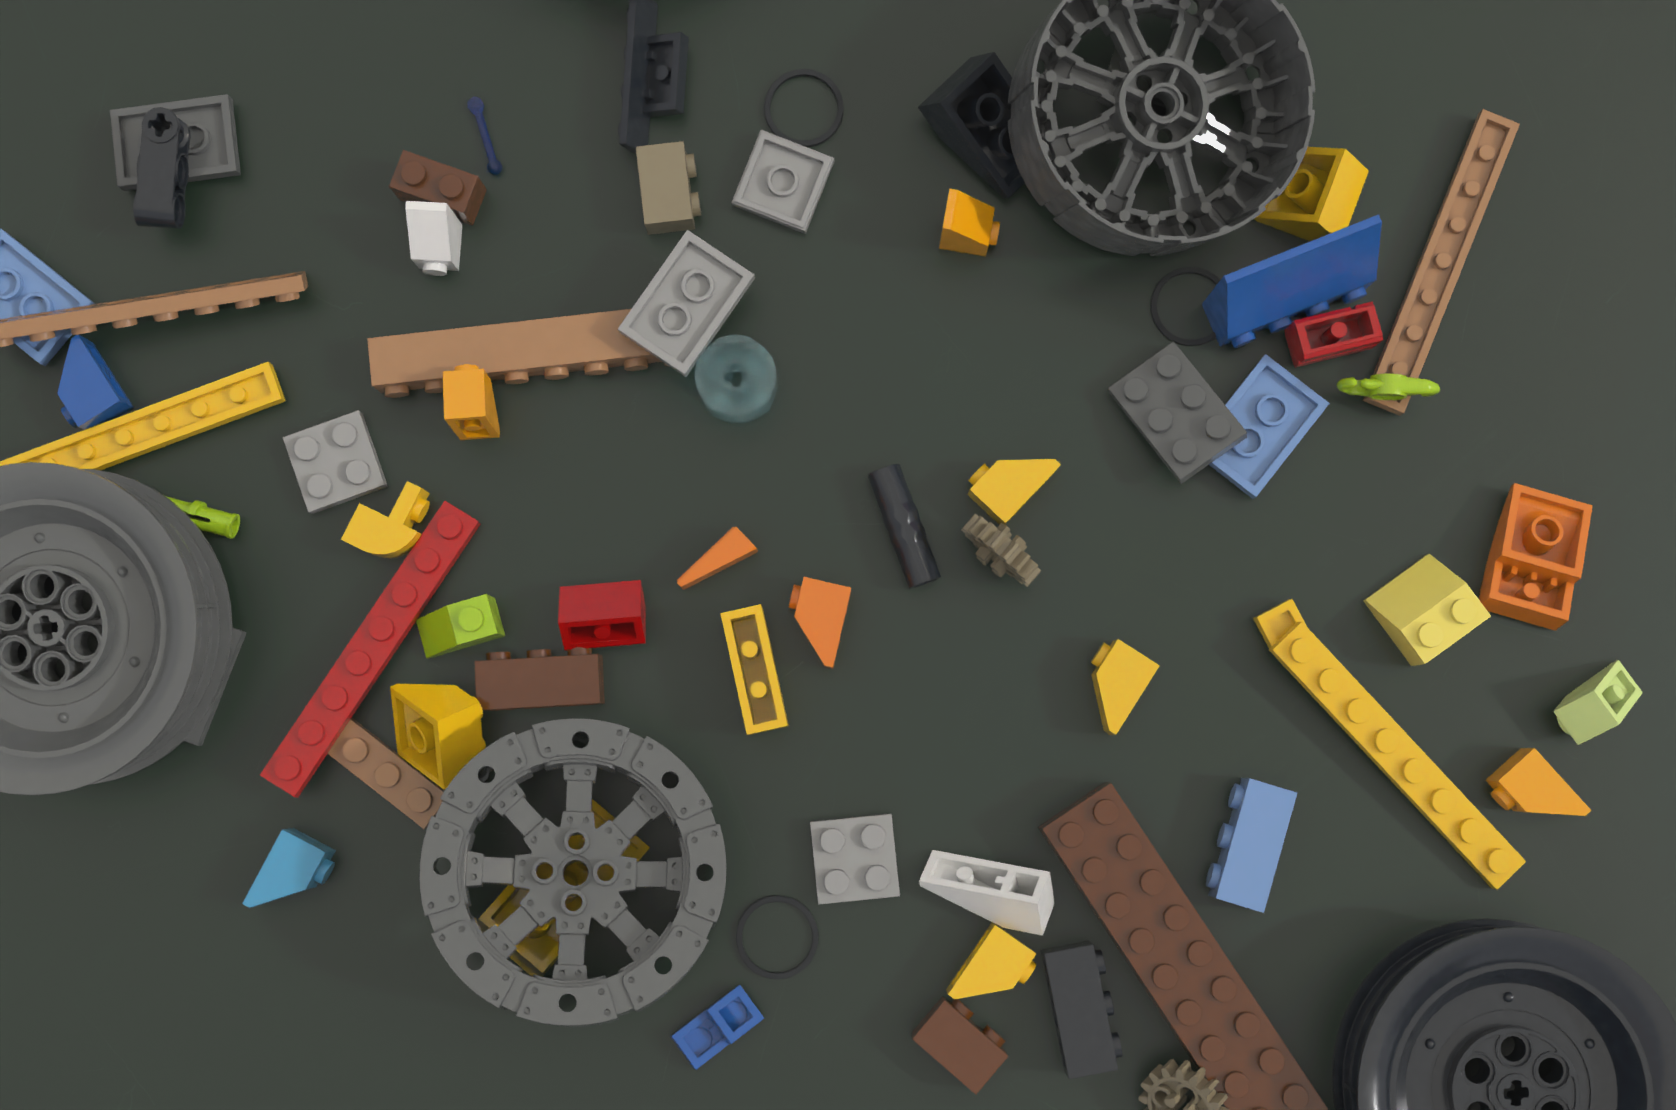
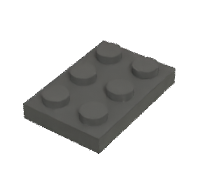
(212, 140)
(1177, 412)

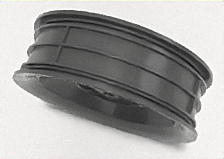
(155, 614)

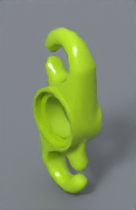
(1388, 386)

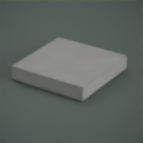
(783, 181)

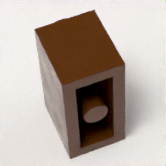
(431, 181)
(960, 1044)

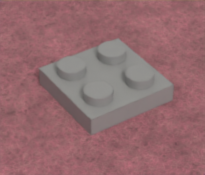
(335, 462)
(854, 858)

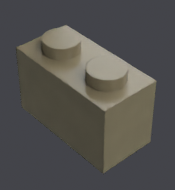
(666, 187)

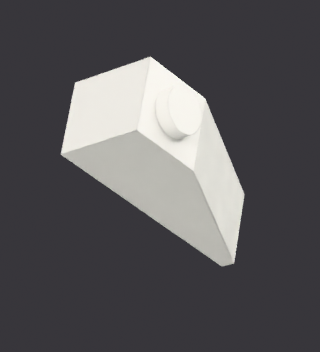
(994, 890)

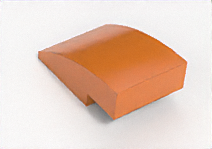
(1536, 557)

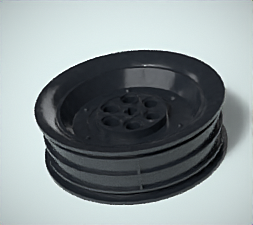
(1488, 979)

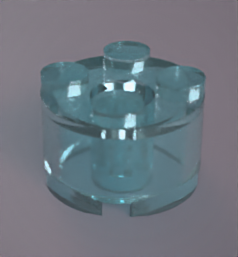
(716, 369)

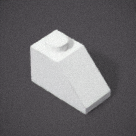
(433, 237)

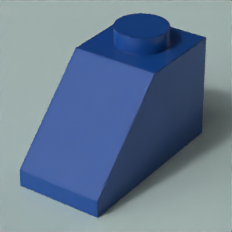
(89, 387)

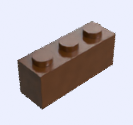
(539, 680)

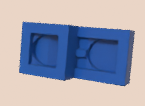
(717, 1027)

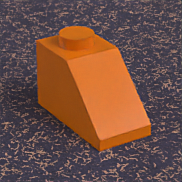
(821, 615)

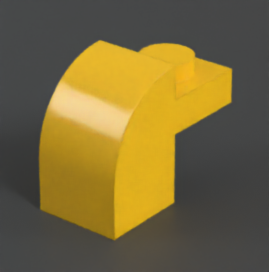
(393, 534)

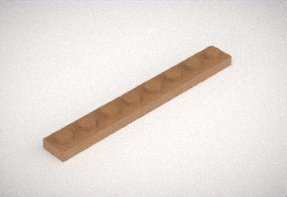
(1445, 251)
(162, 307)

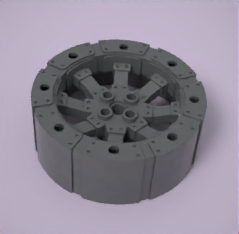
(1273, 131)
(470, 800)

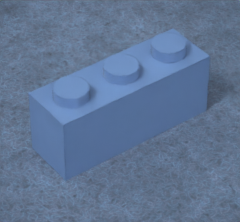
(1251, 843)

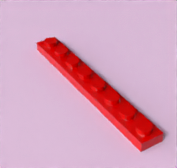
(370, 650)

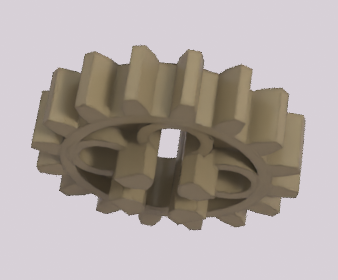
(1005, 553)
(1168, 1084)

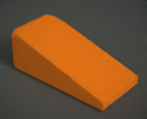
(724, 553)

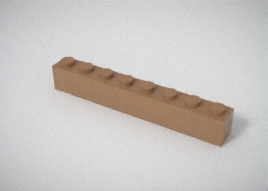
(505, 352)

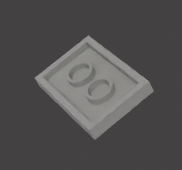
(686, 303)

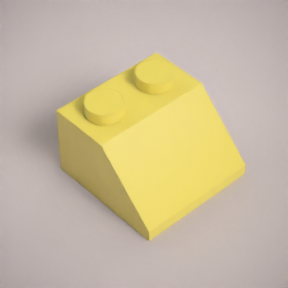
(1426, 610)

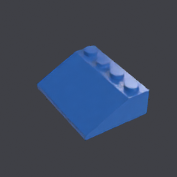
(1295, 283)

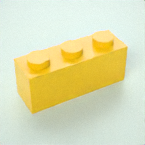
(754, 669)

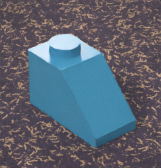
(291, 867)

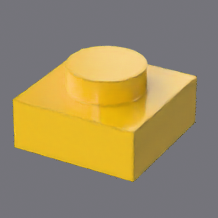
(1278, 621)

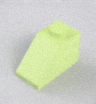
(1598, 703)

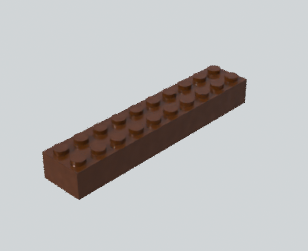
(1175, 955)

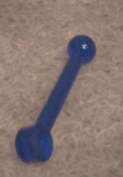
(476, 107)

